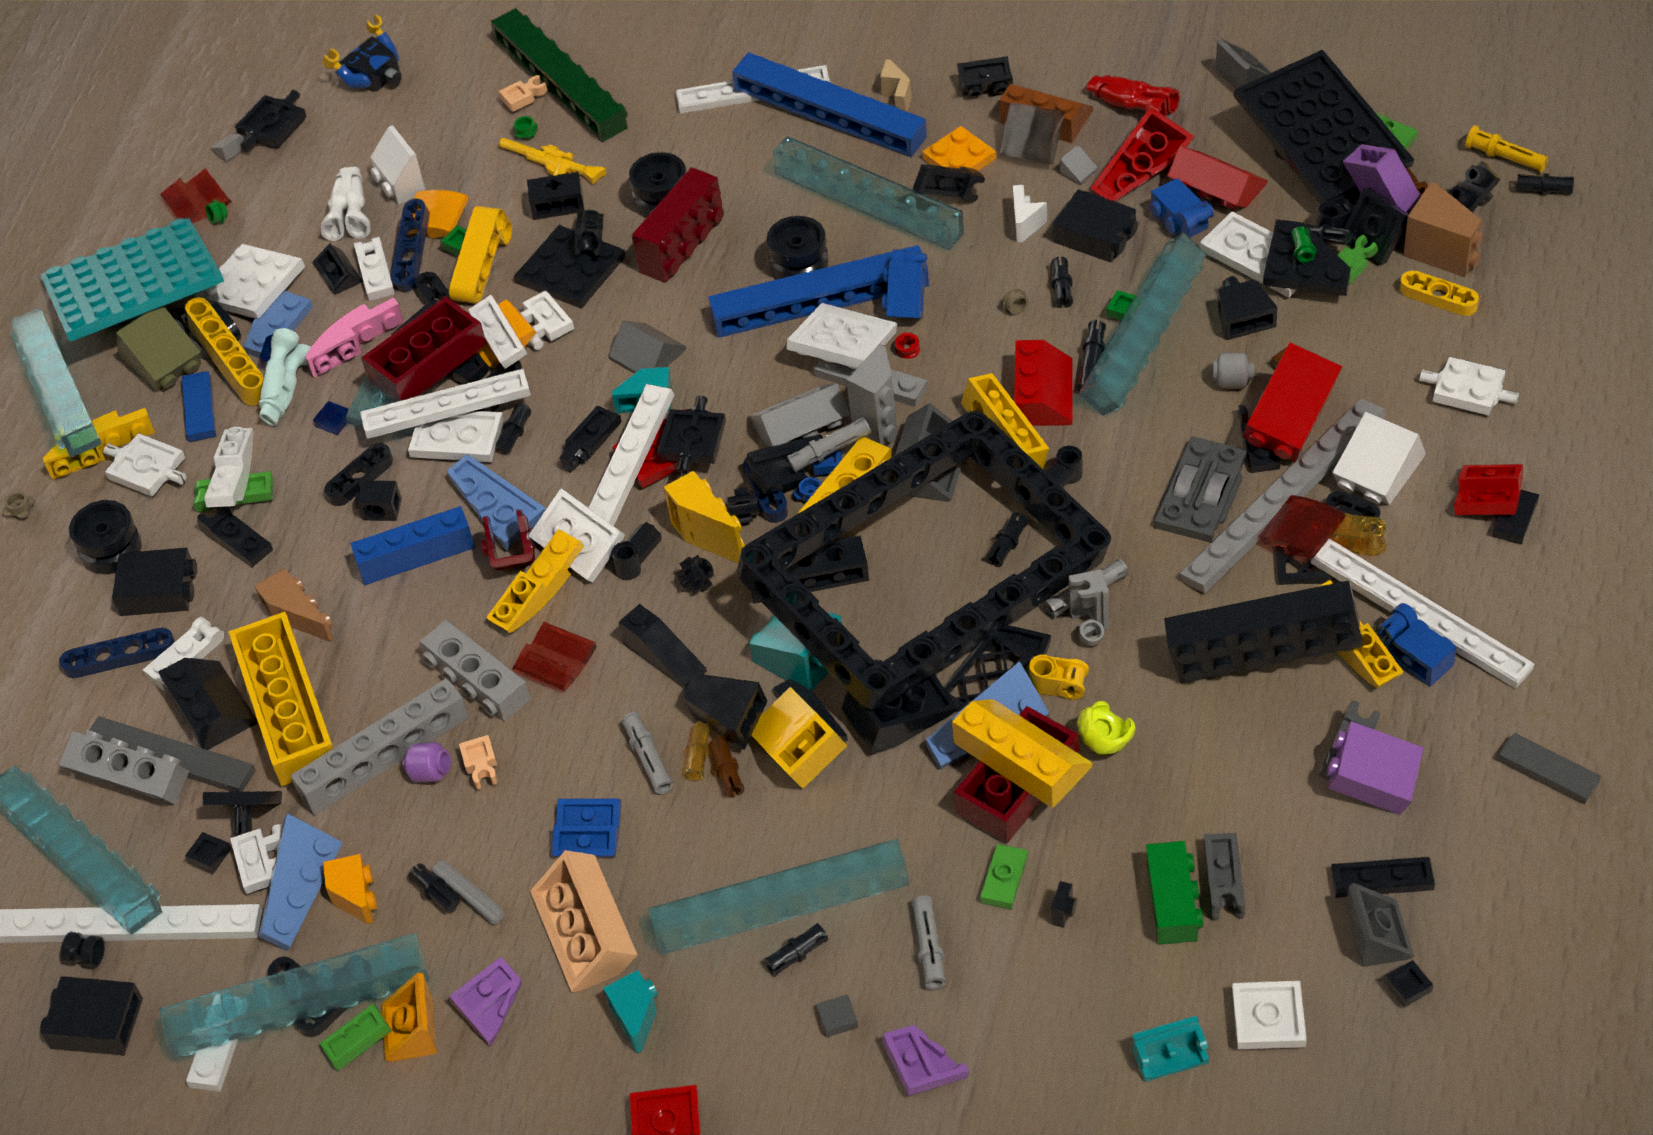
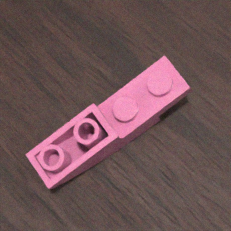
(343, 338)

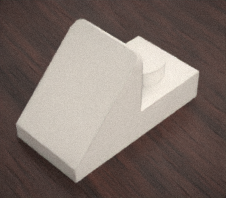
(1028, 215)

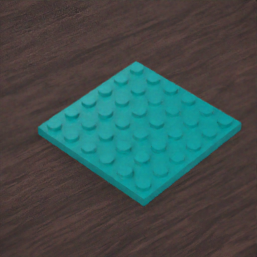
(130, 278)

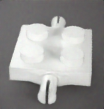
(1469, 386)
(144, 464)

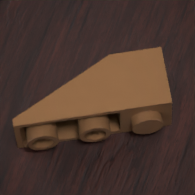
(286, 594)

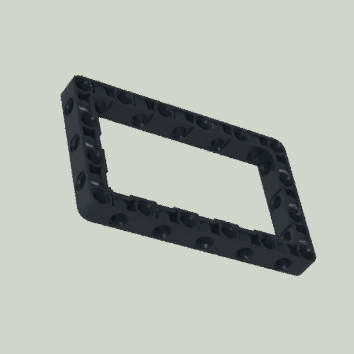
(971, 435)

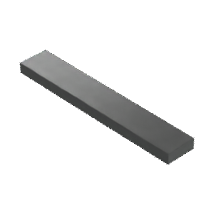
(202, 764)

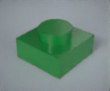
(453, 240)
(1119, 305)

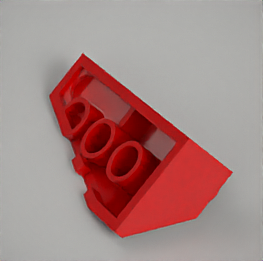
(1141, 156)

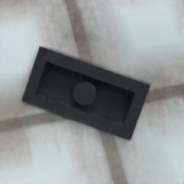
(336, 269)

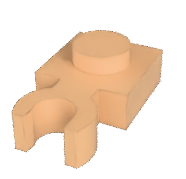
(520, 94)
(479, 759)

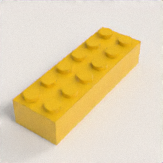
(281, 694)

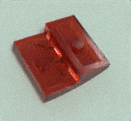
(190, 198)
(1302, 526)
(555, 656)

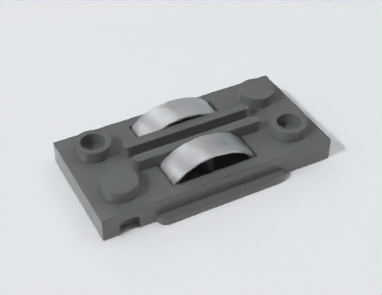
(1201, 489)

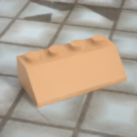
(583, 921)

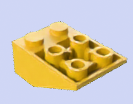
(703, 517)
(797, 738)

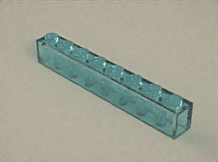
(868, 193)
(1143, 324)
(53, 383)
(77, 852)
(779, 896)
(291, 995)

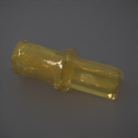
(697, 751)

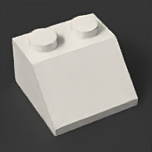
(396, 167)

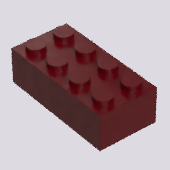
(678, 225)
(424, 350)
(997, 802)

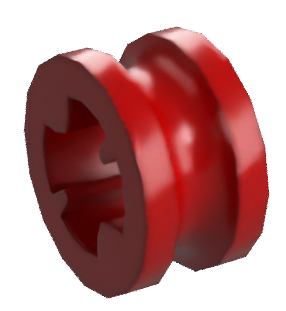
(907, 338)

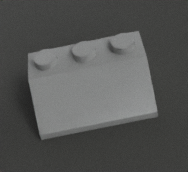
(873, 396)
(801, 415)

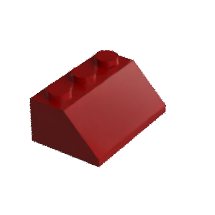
(1216, 178)
(1043, 383)

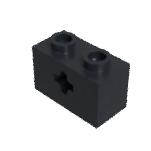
(555, 195)

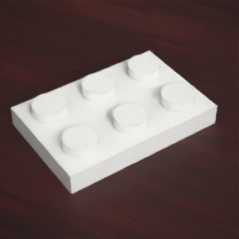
(458, 435)
(583, 524)

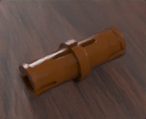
(726, 767)

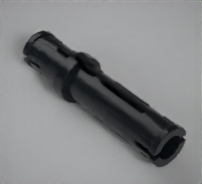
(1092, 348)

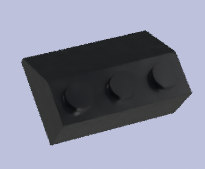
(207, 700)

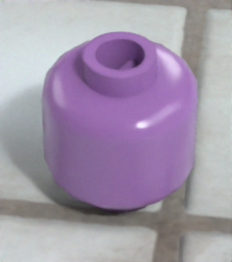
(426, 762)

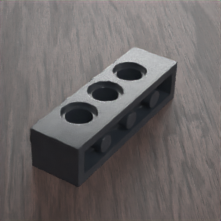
(831, 566)

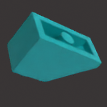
(629, 392)
(633, 1007)

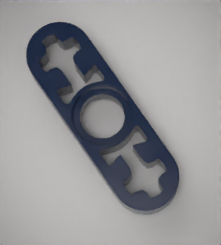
(780, 502)

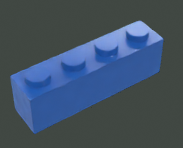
(412, 545)

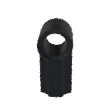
(1067, 466)
(631, 553)

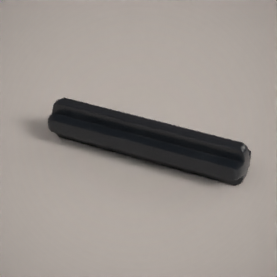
(778, 452)

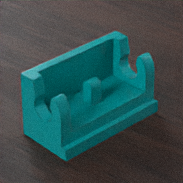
(1170, 1048)

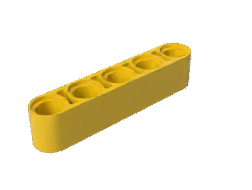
(224, 350)

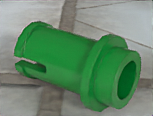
(1304, 249)

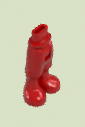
(1134, 94)

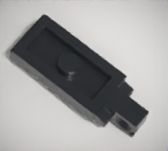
(588, 437)

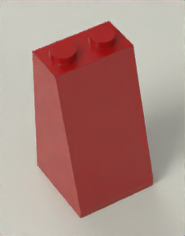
(1292, 402)

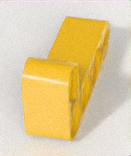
(484, 232)

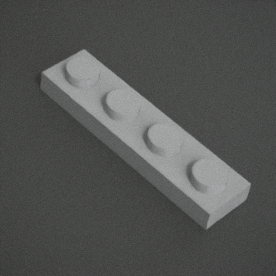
(906, 387)

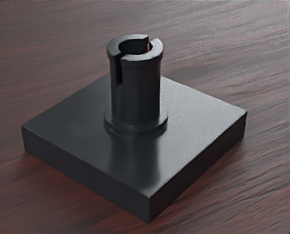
(1378, 221)
(242, 805)

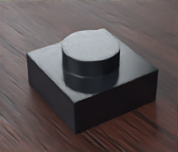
(207, 852)
(1063, 904)
(1408, 983)

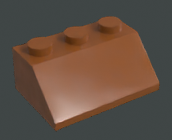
(1074, 112)

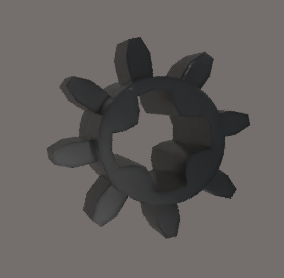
(743, 505)
(695, 574)

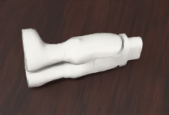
(346, 194)

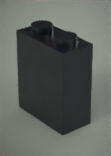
(1095, 225)
(154, 581)
(91, 1015)

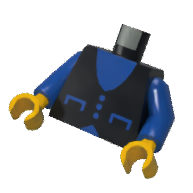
(370, 64)

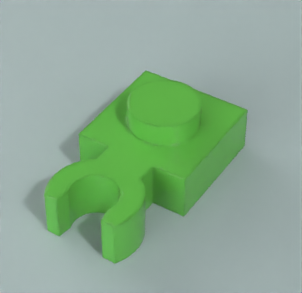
(1357, 257)

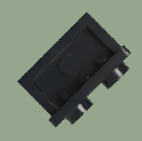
(984, 76)

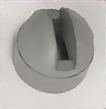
(1087, 629)

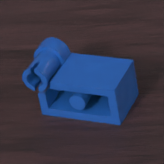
(1180, 209)
(905, 285)
(1416, 645)

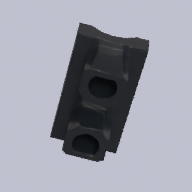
(1476, 187)

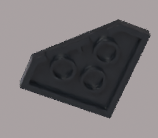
(1323, 274)

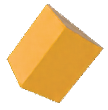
(412, 1021)

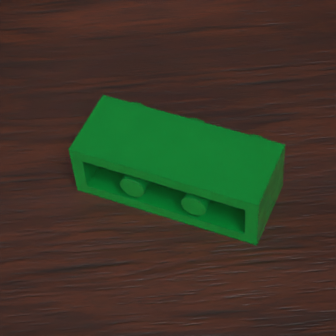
(1173, 892)

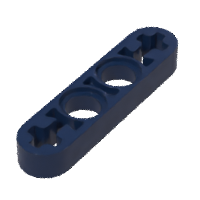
(407, 245)
(117, 649)

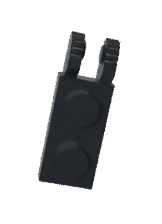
(1259, 458)

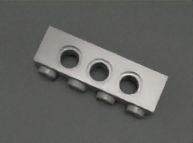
(474, 671)
(163, 785)

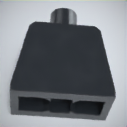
(1244, 308)

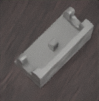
(1089, 597)

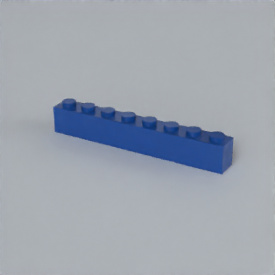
(830, 104)
(802, 294)

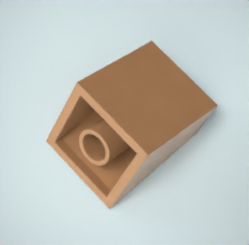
(1443, 232)

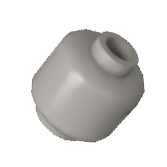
(1233, 370)

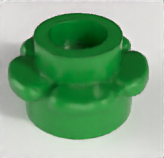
(525, 127)
(216, 212)

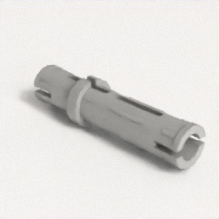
(818, 450)
(1060, 602)
(642, 743)
(933, 972)

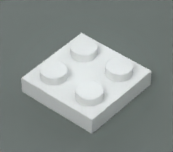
(1269, 1015)

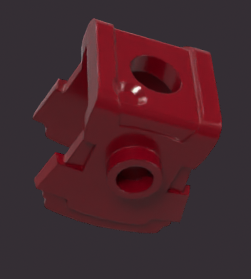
(489, 547)

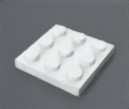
(252, 280)
(840, 335)

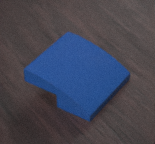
(587, 826)

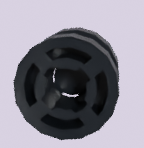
(82, 949)

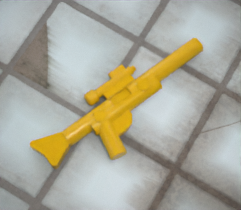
(556, 161)

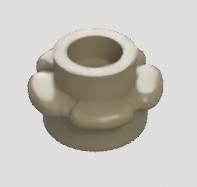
(1015, 301)

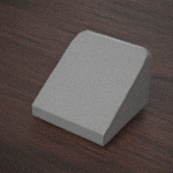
(228, 146)
(1077, 165)

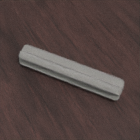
(469, 892)

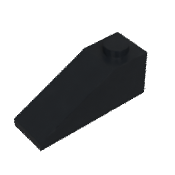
(659, 645)

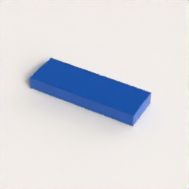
(198, 406)

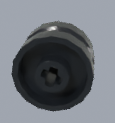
(653, 178)
(796, 246)
(103, 532)

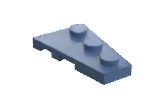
(284, 313)

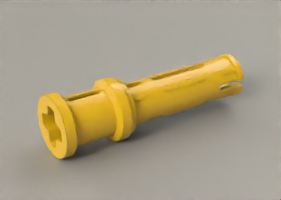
(1494, 145)

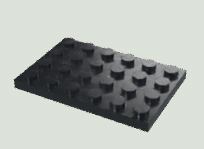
(1316, 122)

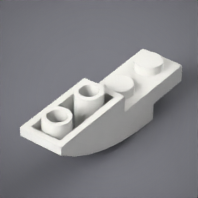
(232, 468)

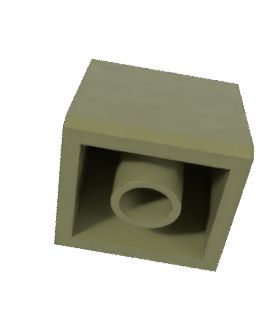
(157, 349)

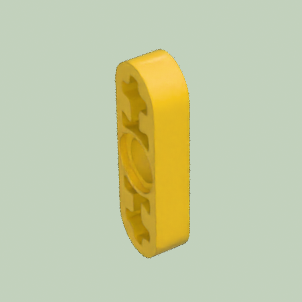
(1459, 293)

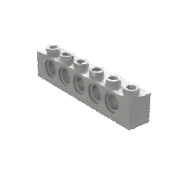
(379, 746)

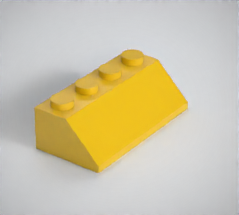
(1019, 750)

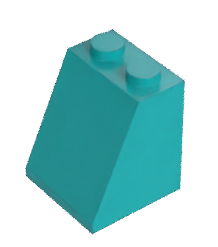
(785, 655)

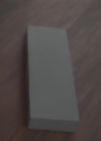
(1549, 768)

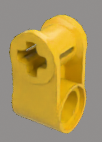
(1055, 676)

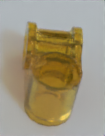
(1357, 532)

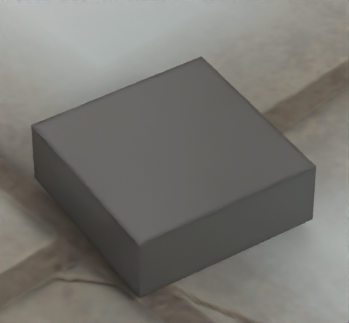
(837, 1015)

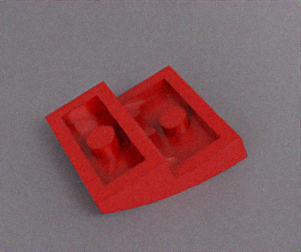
(1489, 489)

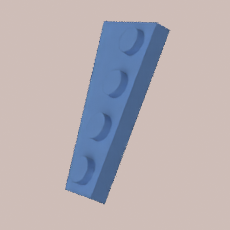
(494, 497)
(1011, 690)
(295, 879)

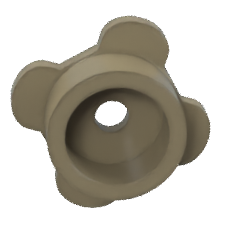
(18, 505)

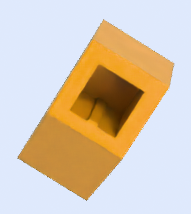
(348, 886)

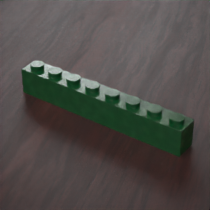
(562, 76)

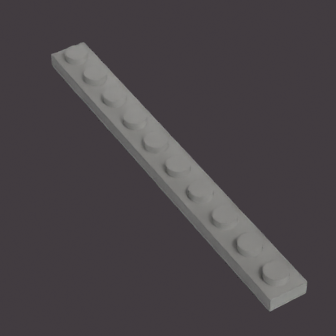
(1297, 480)

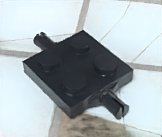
(270, 121)
(691, 436)

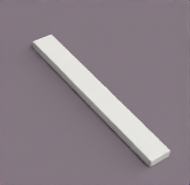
(1390, 592)

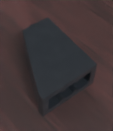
(726, 705)

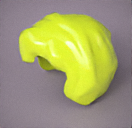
(1103, 729)

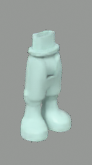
(281, 374)

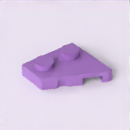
(488, 999)
(920, 1061)

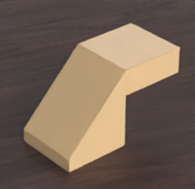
(896, 84)

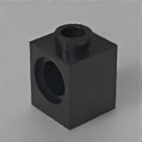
(378, 500)

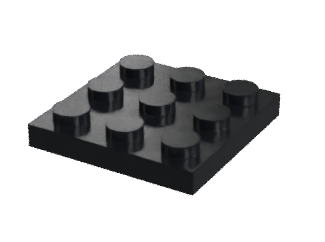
(565, 274)

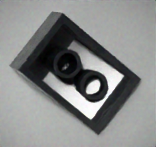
(902, 717)

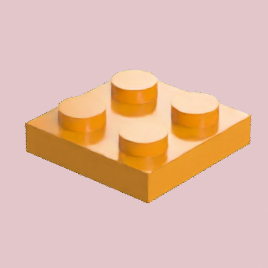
(959, 150)

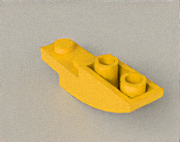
(110, 430)
(534, 589)
(1373, 659)

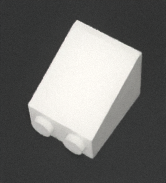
(1378, 459)

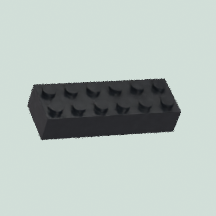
(1264, 632)

